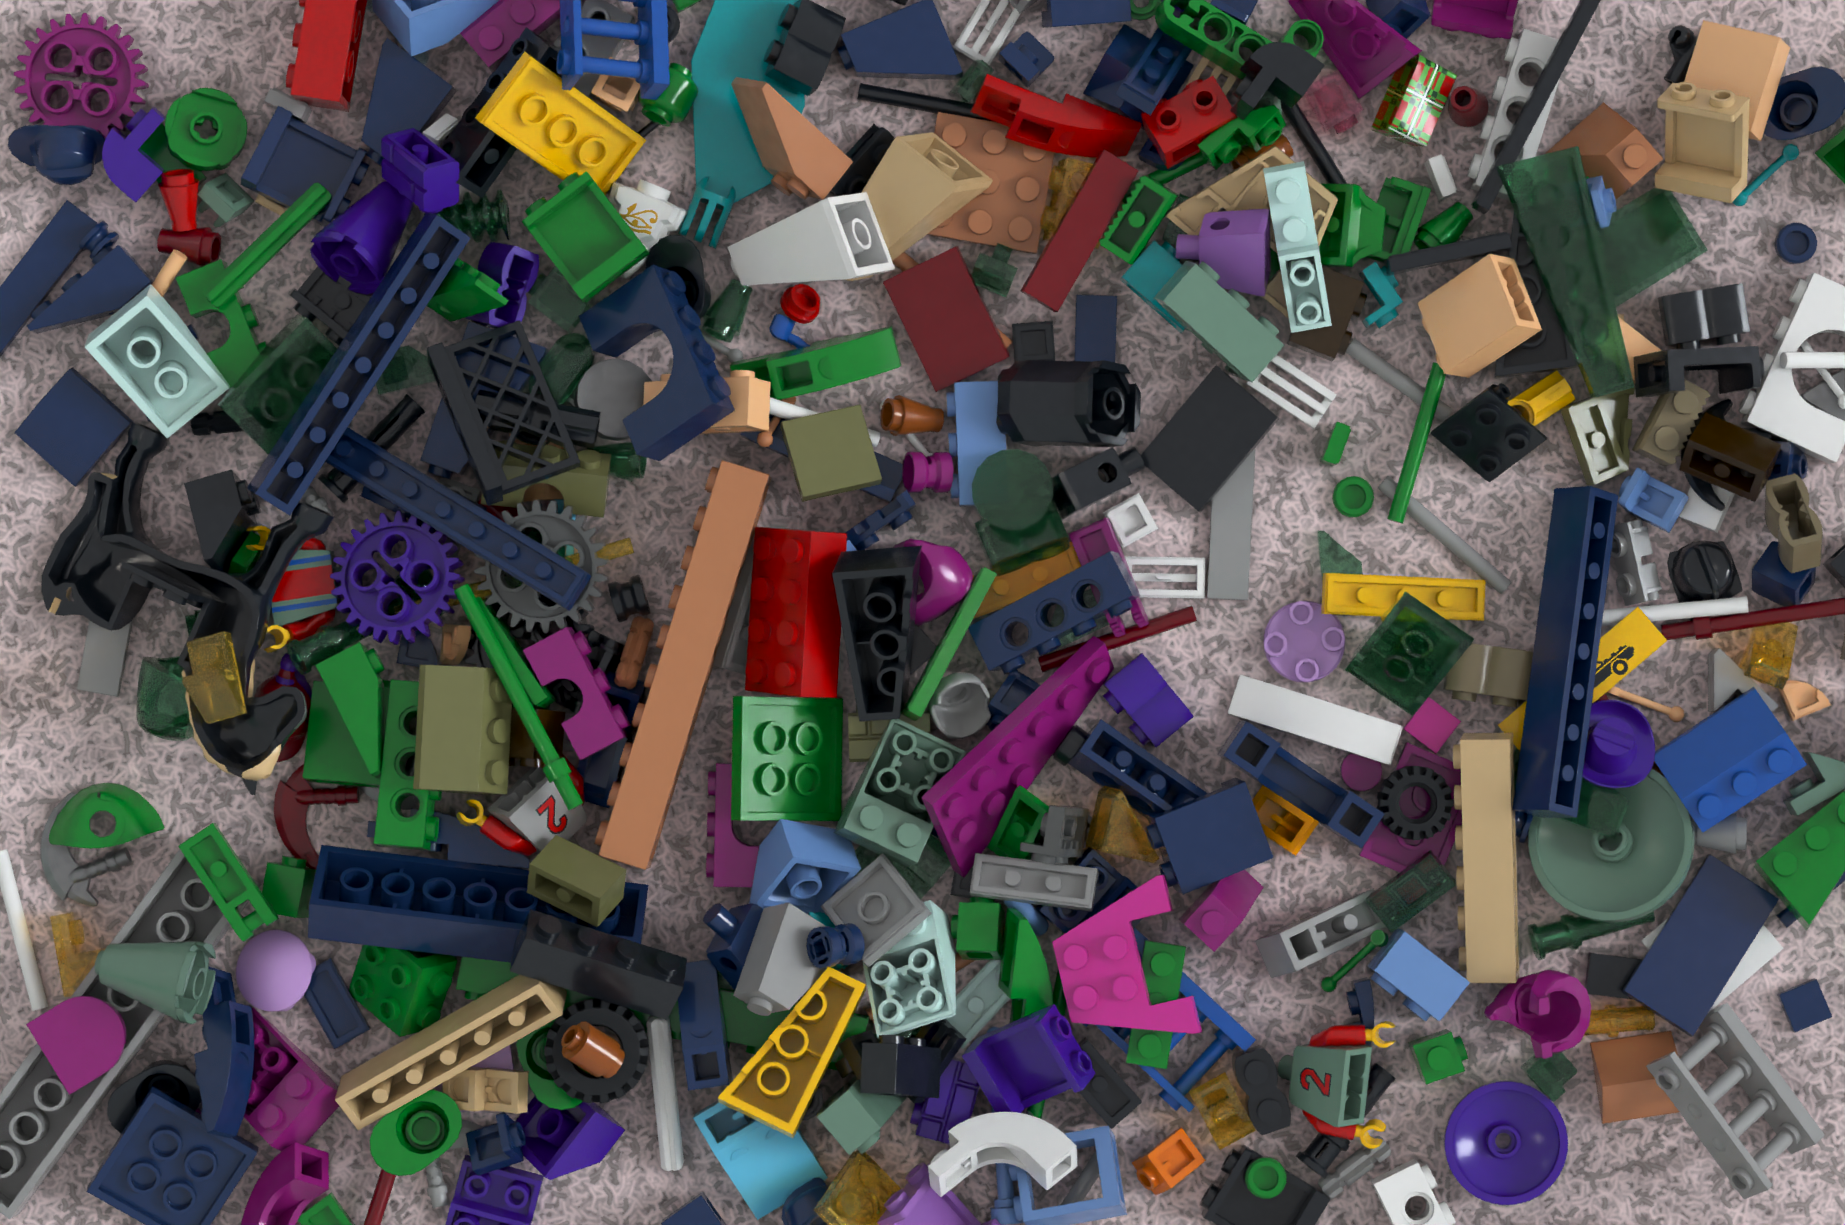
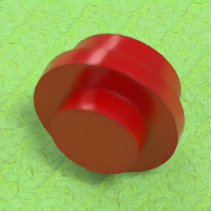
(800, 303)

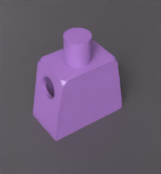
(1234, 247)

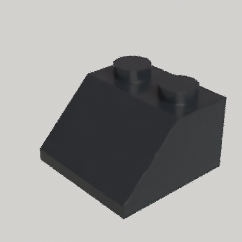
(221, 515)

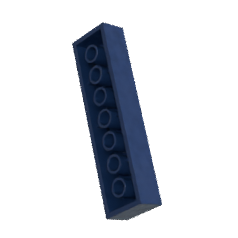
(438, 904)

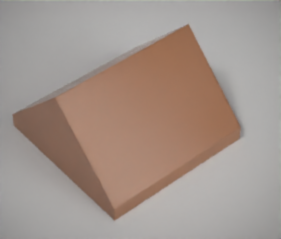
(1623, 1081)

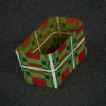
(1414, 101)

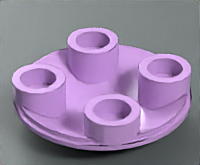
(1304, 642)
(274, 970)

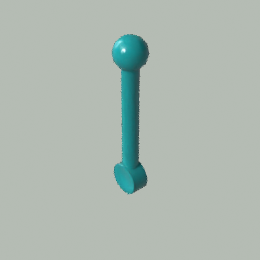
(1789, 153)

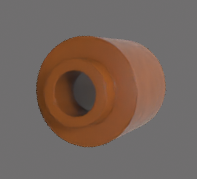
(592, 1050)

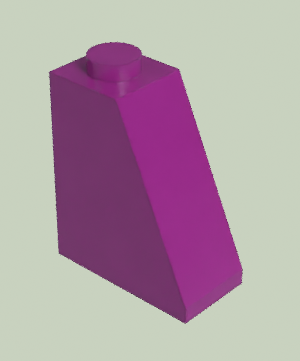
(1222, 908)

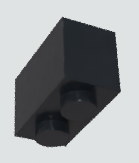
(900, 1068)

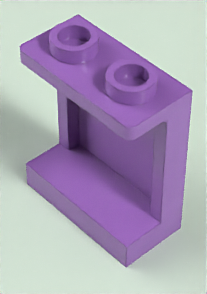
(923, 1206)

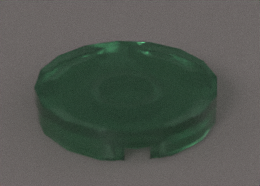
(1012, 490)

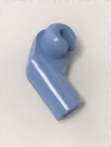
(1035, 918)

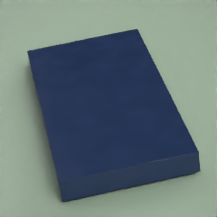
(1700, 945)

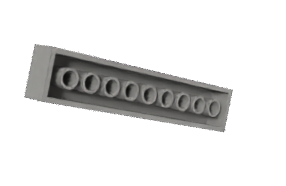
(35, 1108)

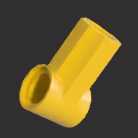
(1543, 398)

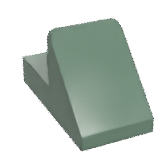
(1809, 794)

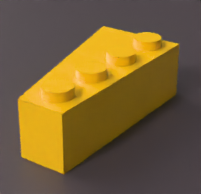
(790, 1065)

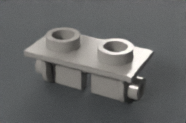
(1635, 581)

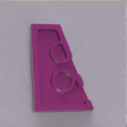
(1357, 41)

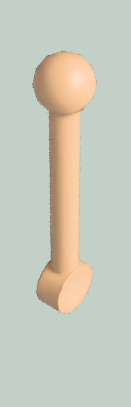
(1675, 713)

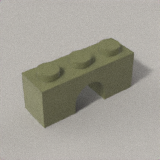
(582, 487)

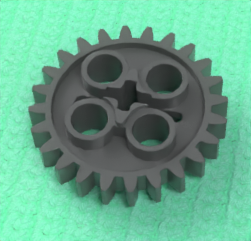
(556, 532)

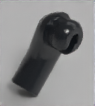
(1682, 45)

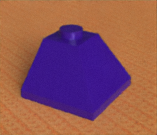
(567, 1138)

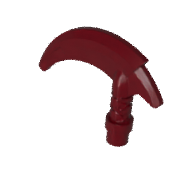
(291, 809)

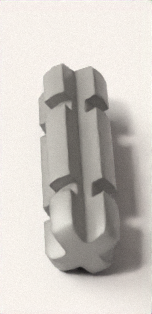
(1353, 1169)

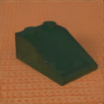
(1647, 243)
(278, 381)
(1408, 653)

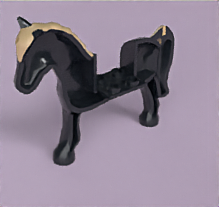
(115, 566)

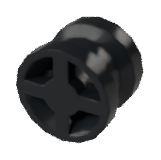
(629, 598)

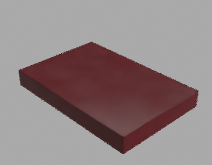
(946, 318)

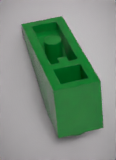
(359, 697)

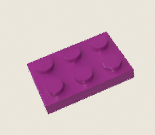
(1414, 803)

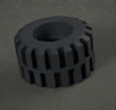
(632, 1039)

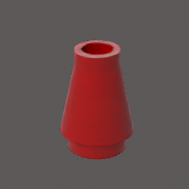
(180, 197)

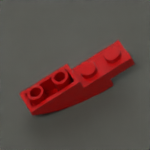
(1062, 128)

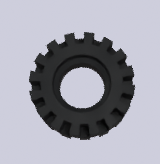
(1439, 809)

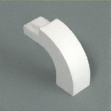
(1003, 1139)

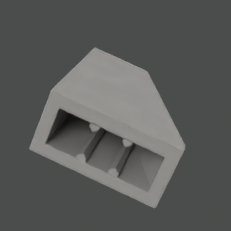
(778, 961)

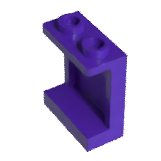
(1028, 1061)

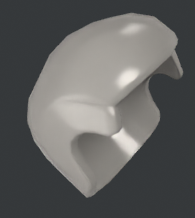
(960, 705)

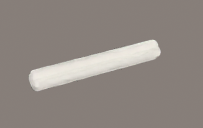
(665, 1093)

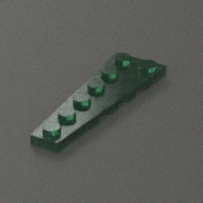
(1564, 239)

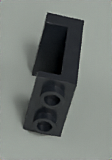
(1664, 370)
(1235, 1204)

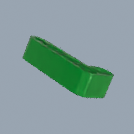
(1232, 33)

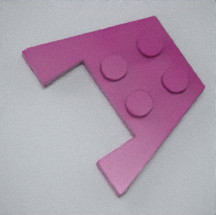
(1105, 972)

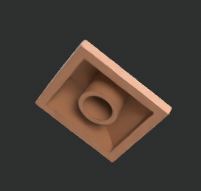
(1611, 149)

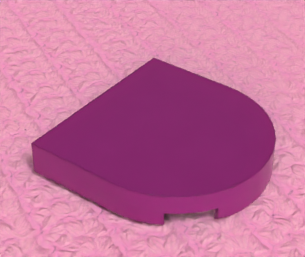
(80, 1039)

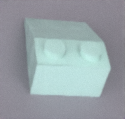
(157, 361)

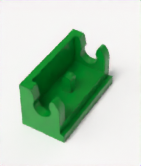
(1404, 211)

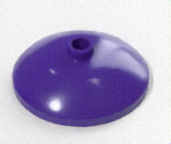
(1528, 1162)

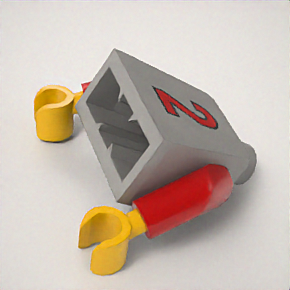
(530, 814)

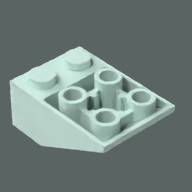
(914, 978)

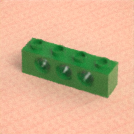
(395, 785)

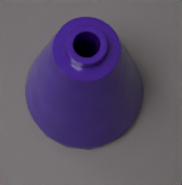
(363, 239)

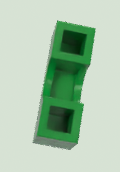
(242, 344)

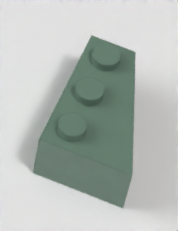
(1220, 320)
(856, 1116)

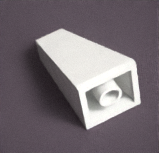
(820, 243)

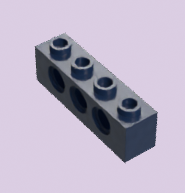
(994, 632)
(1122, 764)

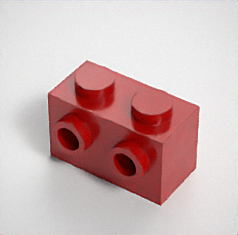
(1187, 120)

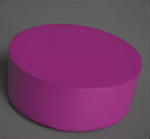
(1360, 772)

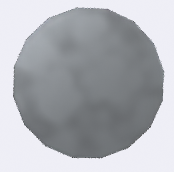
(613, 389)

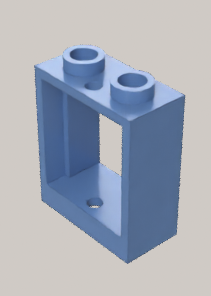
(1084, 1211)

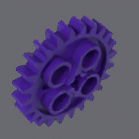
(371, 603)

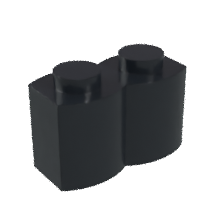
(803, 46)
(1704, 316)
(1263, 1099)

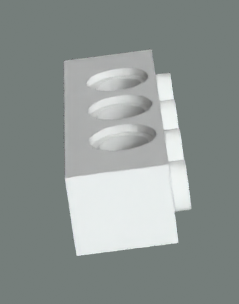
(1528, 50)
(1407, 1181)

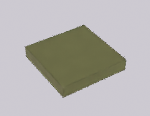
(831, 453)

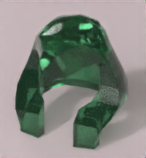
(161, 699)

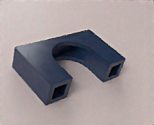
(695, 391)
(1300, 784)

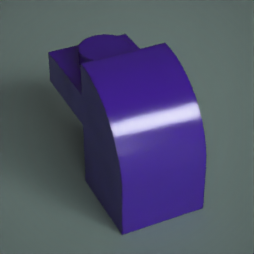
(125, 161)

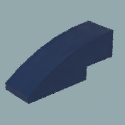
(603, 767)

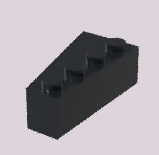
(1549, 347)
(877, 617)

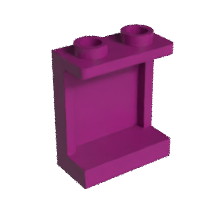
(1482, 17)

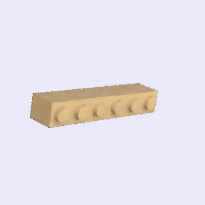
(1488, 857)
(448, 1048)

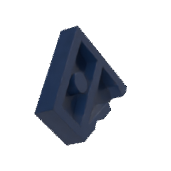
(893, 514)

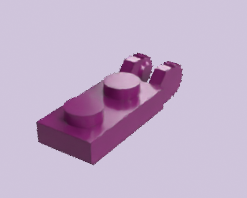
(1094, 542)

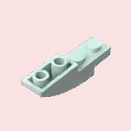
(1297, 247)

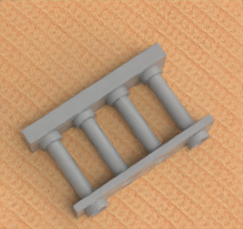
(1762, 1084)

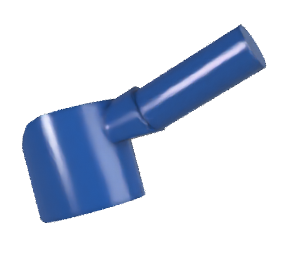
(782, 327)

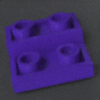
(495, 1197)

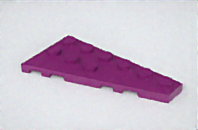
(977, 790)

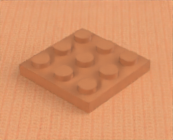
(1013, 202)

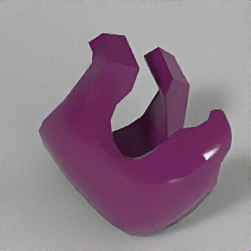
(944, 578)
(1546, 1007)

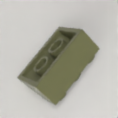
(462, 731)

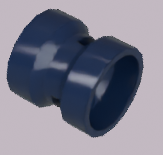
(835, 945)

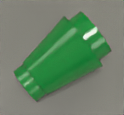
(1444, 227)

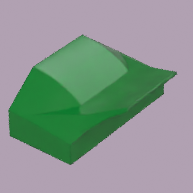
(1353, 229)

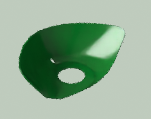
(132, 814)

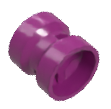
(930, 472)

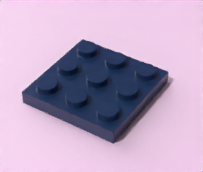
(170, 1167)

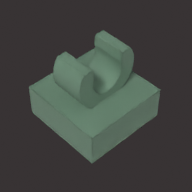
(224, 198)

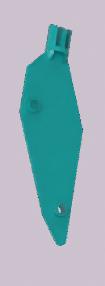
(724, 150)

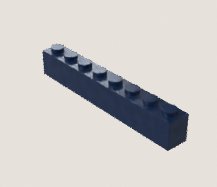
(358, 362)
(1565, 652)

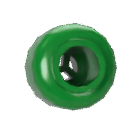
(675, 101)

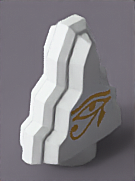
(646, 213)

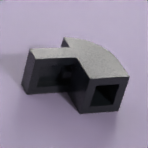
(1275, 68)

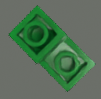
(1258, 129)

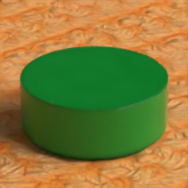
(1353, 496)
(1265, 1177)

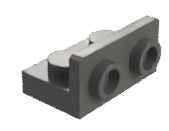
(1063, 835)

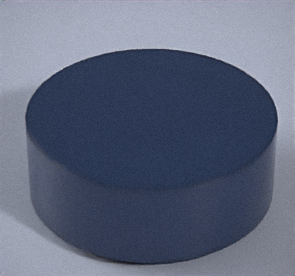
(1795, 243)

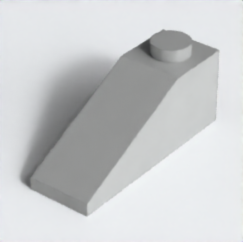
(1318, 935)

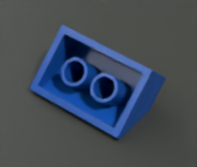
(1728, 759)

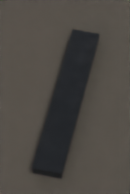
(1535, 102)

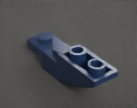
(467, 844)
(227, 1065)

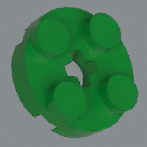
(192, 110)

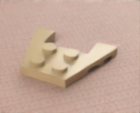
(1247, 191)

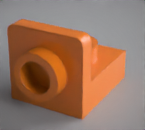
(1168, 1162)

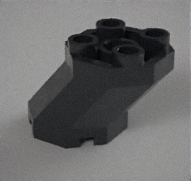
(1067, 403)

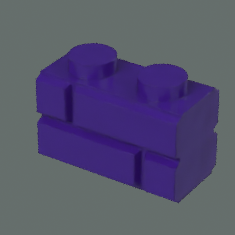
(420, 170)
(955, 1103)

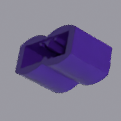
(516, 273)
(1147, 701)

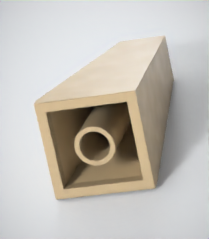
(919, 188)

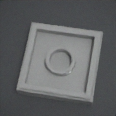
(879, 905)

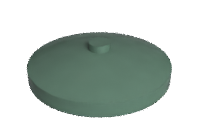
(1622, 875)

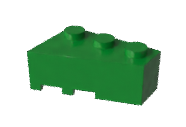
(1808, 862)

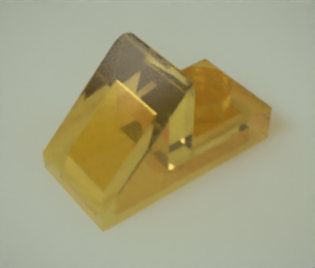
(1770, 654)
(215, 678)
(71, 962)
(1222, 1111)

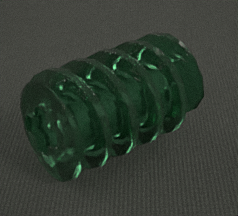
(480, 216)

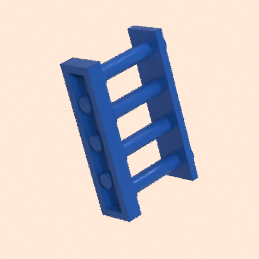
(648, 32)
(1228, 1037)

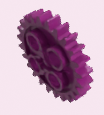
(85, 44)

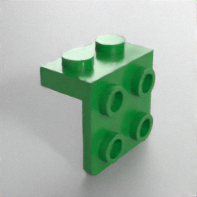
(401, 988)

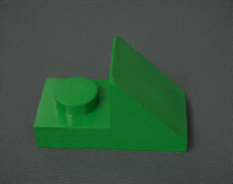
(1019, 824)

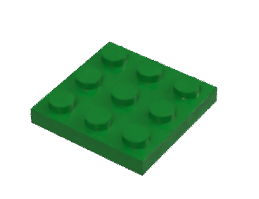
(786, 758)

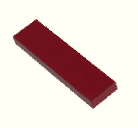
(1079, 230)

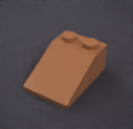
(788, 143)

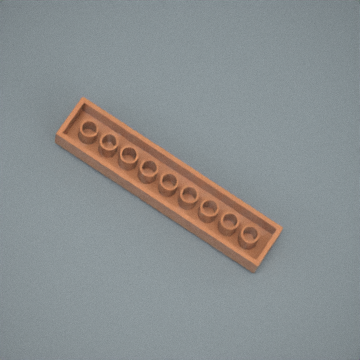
(684, 665)

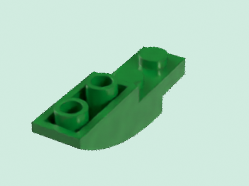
(825, 363)

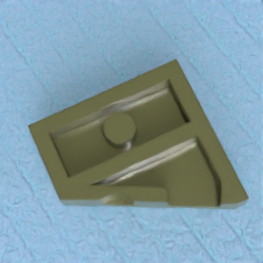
(1600, 434)

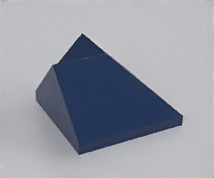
(1114, 68)

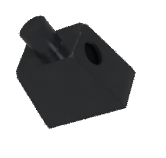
(1081, 485)

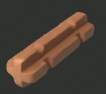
(634, 652)

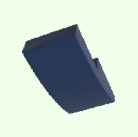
(1361, 1002)

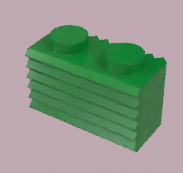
(1138, 219)

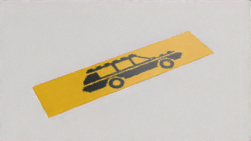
(1618, 655)

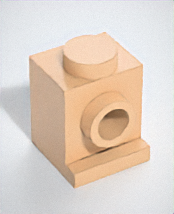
(617, 92)

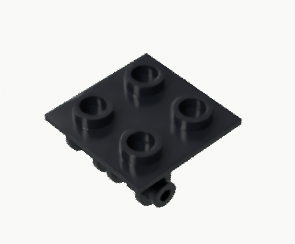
(1489, 433)

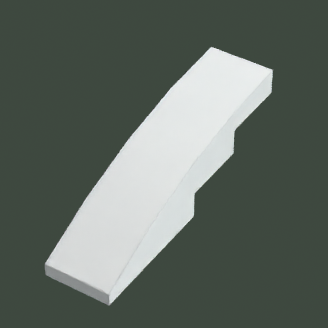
(1315, 719)

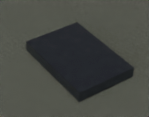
(1208, 438)

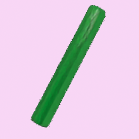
(267, 245)

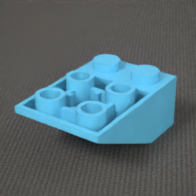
(757, 1158)

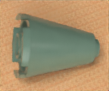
(161, 975)

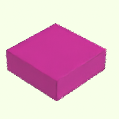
(1431, 725)

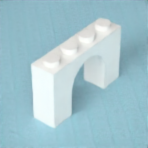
(1777, 404)

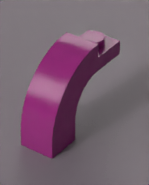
(288, 1186)

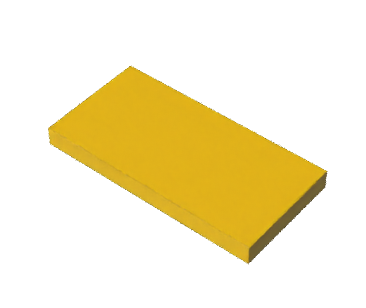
(559, 126)

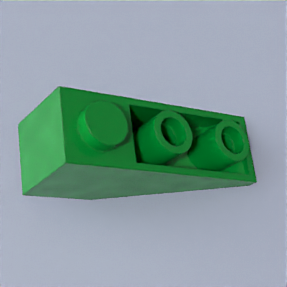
(465, 293)

